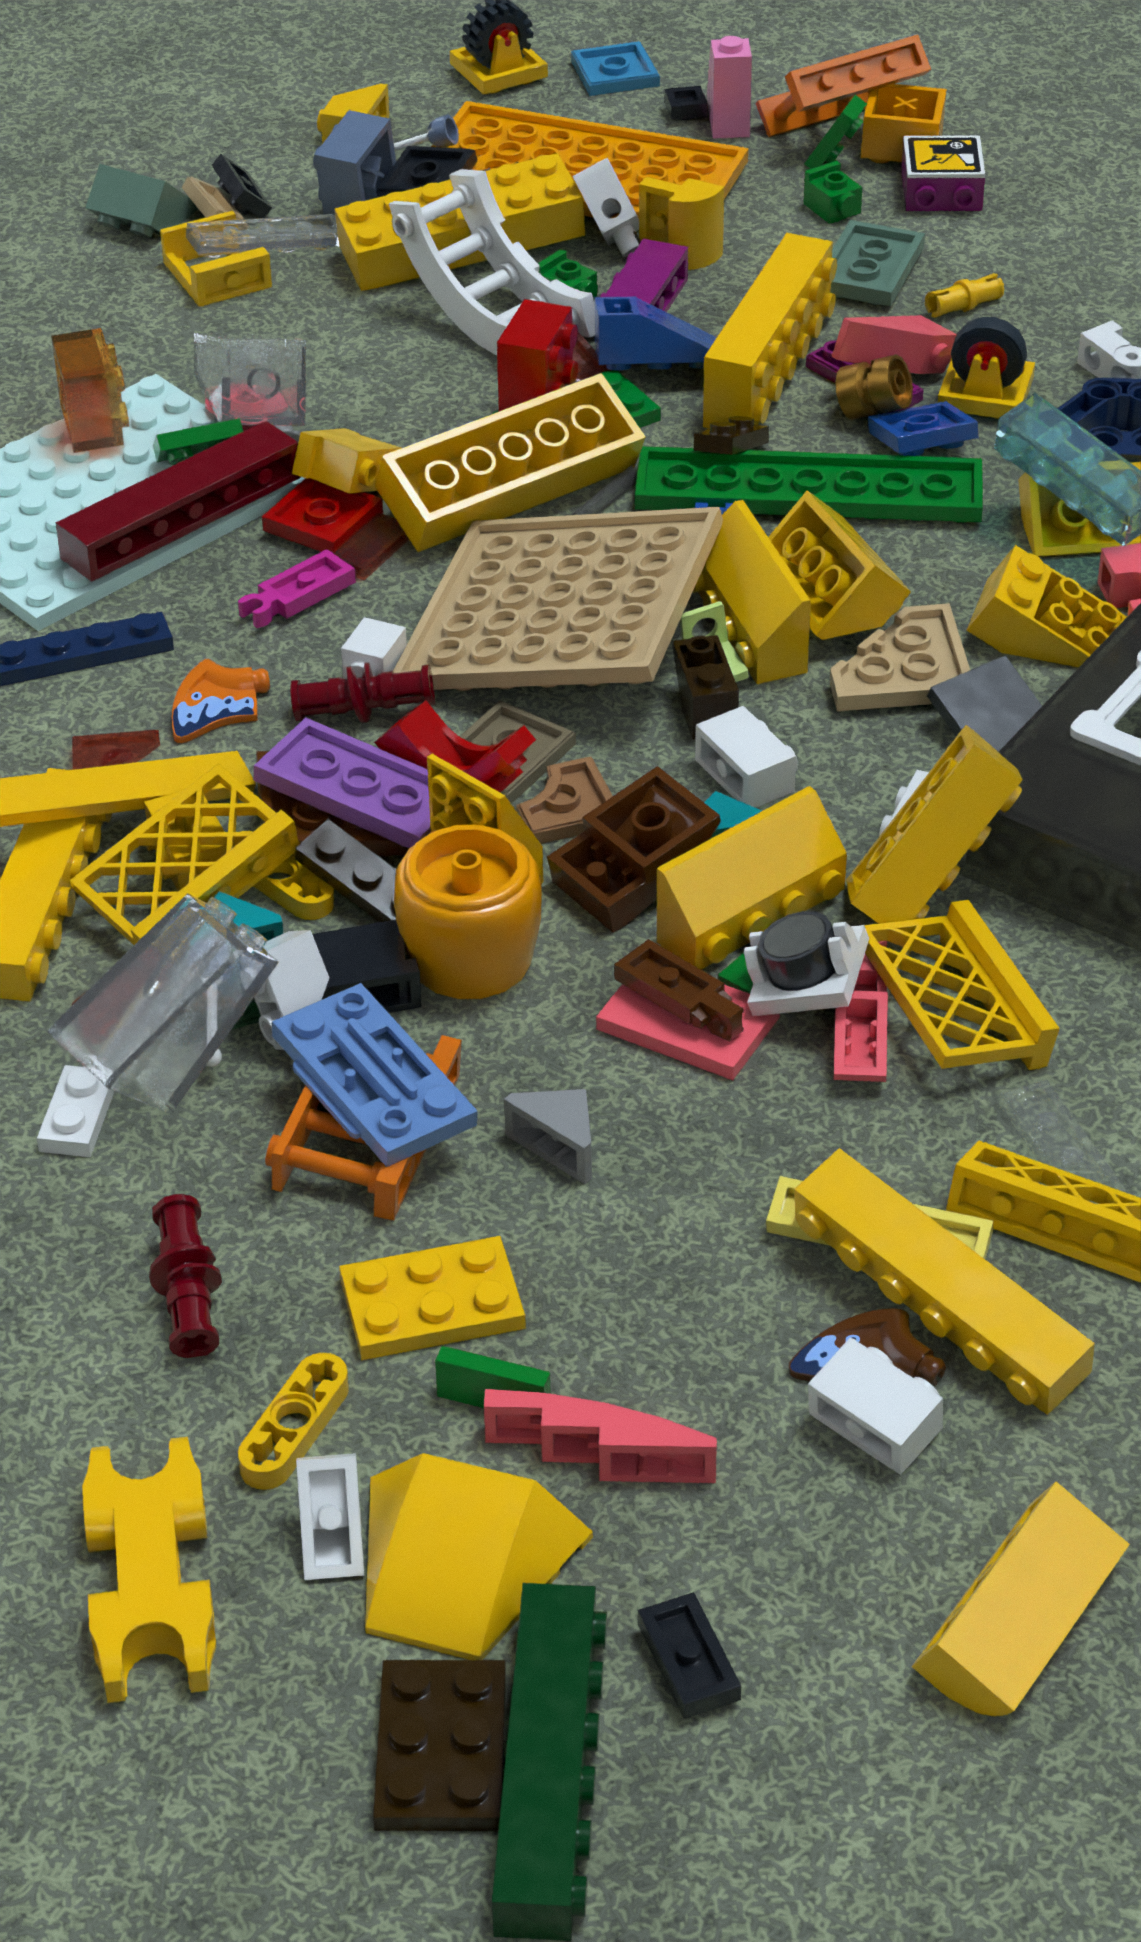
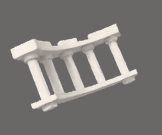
(510, 261)

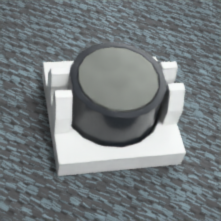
(804, 964)

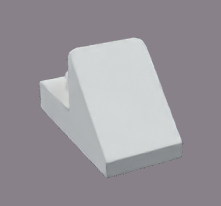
(330, 1516)

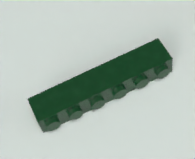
(545, 1764)

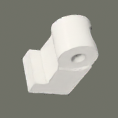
(1113, 353)

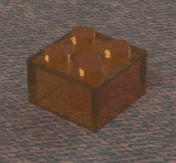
(90, 389)

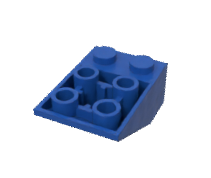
(640, 333)

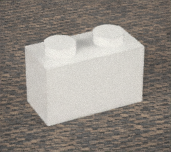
(745, 757)
(876, 1405)

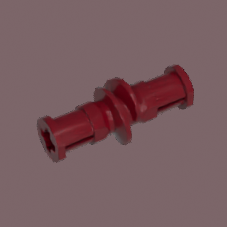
(362, 693)
(185, 1276)

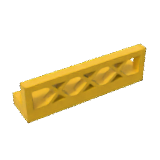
(1053, 1214)

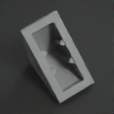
(553, 1127)

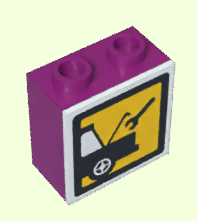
(943, 173)

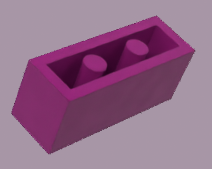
(652, 274)

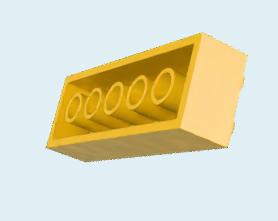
(533, 195)
(769, 331)
(509, 461)

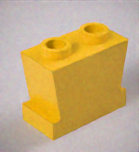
(340, 459)

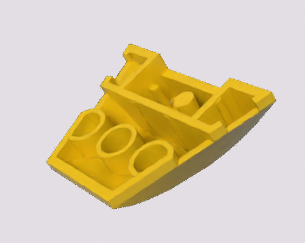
(455, 1550)

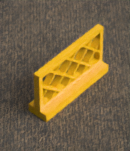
(232, 874)
(988, 978)

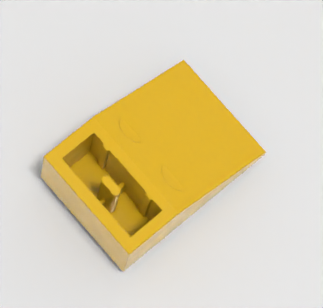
(1041, 613)
(463, 800)

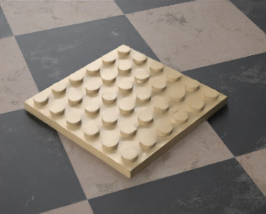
(562, 599)

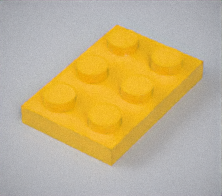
(431, 1297)

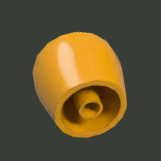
(469, 910)

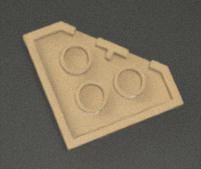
(901, 662)

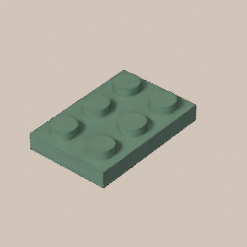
(874, 261)

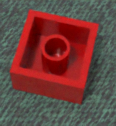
(536, 353)

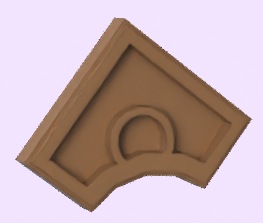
(569, 794)

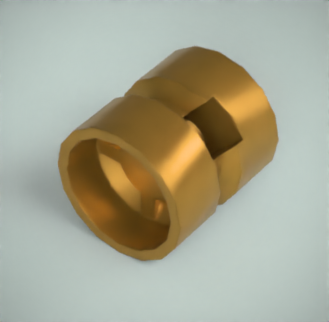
(875, 387)

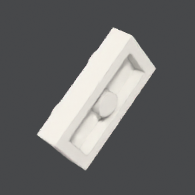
(74, 1114)

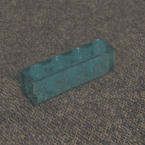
(1073, 466)

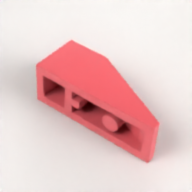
(916, 339)

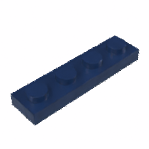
(84, 648)

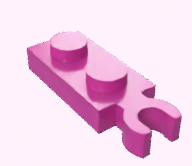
(297, 588)

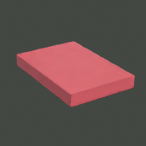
(654, 1028)

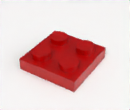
(320, 515)

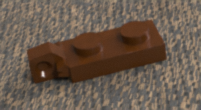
(680, 989)

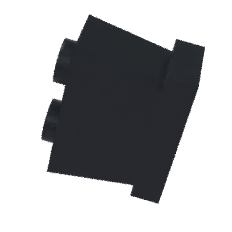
(372, 957)

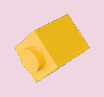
(367, 100)

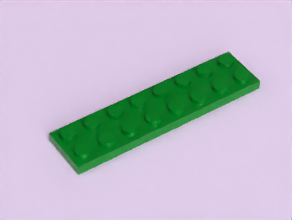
(848, 483)

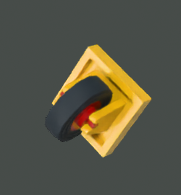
(987, 369)

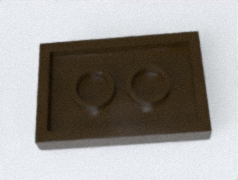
(440, 1745)

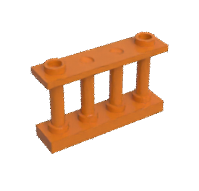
(827, 87)
(386, 1183)

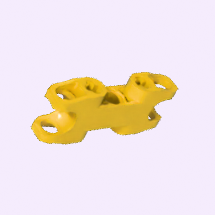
(151, 1606)

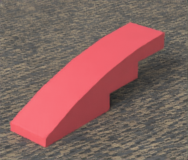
(862, 1029)
(622, 1440)

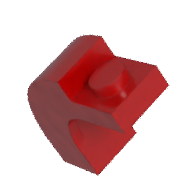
(425, 733)

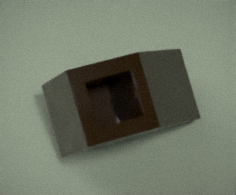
(703, 680)

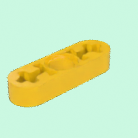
(290, 890)
(293, 1443)

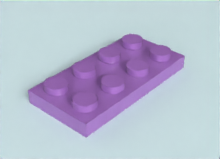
(350, 781)

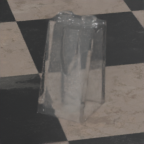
(252, 377)
(167, 1003)

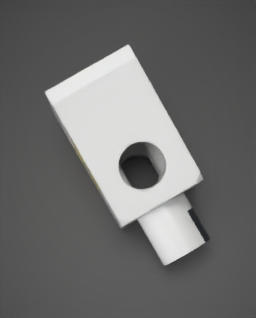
(605, 198)

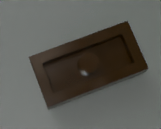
(731, 436)

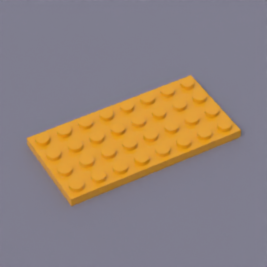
(517, 135)

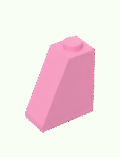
(729, 87)

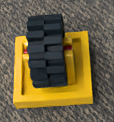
(498, 48)

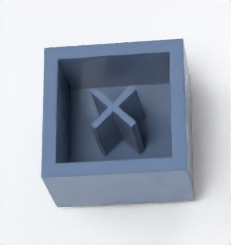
(354, 160)

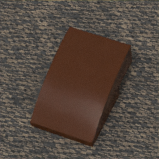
(624, 842)

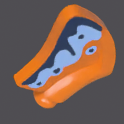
(215, 698)

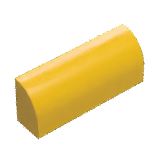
(1021, 1605)

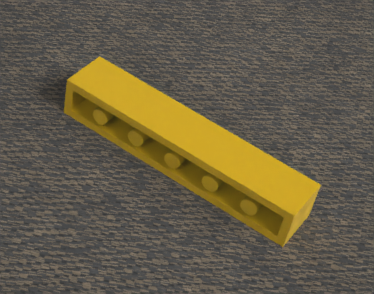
(39, 896)
(943, 1282)

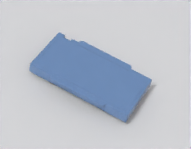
(372, 1075)

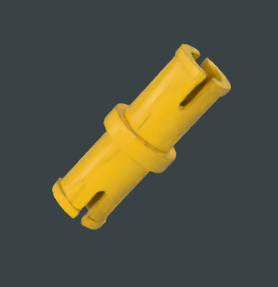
(964, 295)

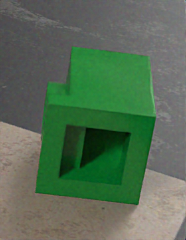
(832, 193)
(569, 272)

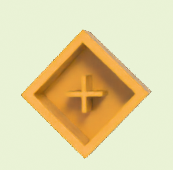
(897, 113)

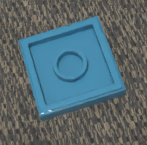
(615, 68)

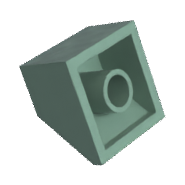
(137, 202)

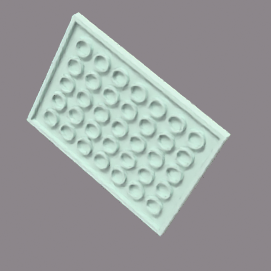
(49, 482)

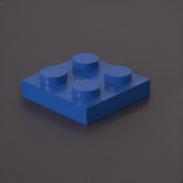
(923, 427)

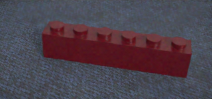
(177, 501)

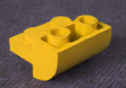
(684, 216)

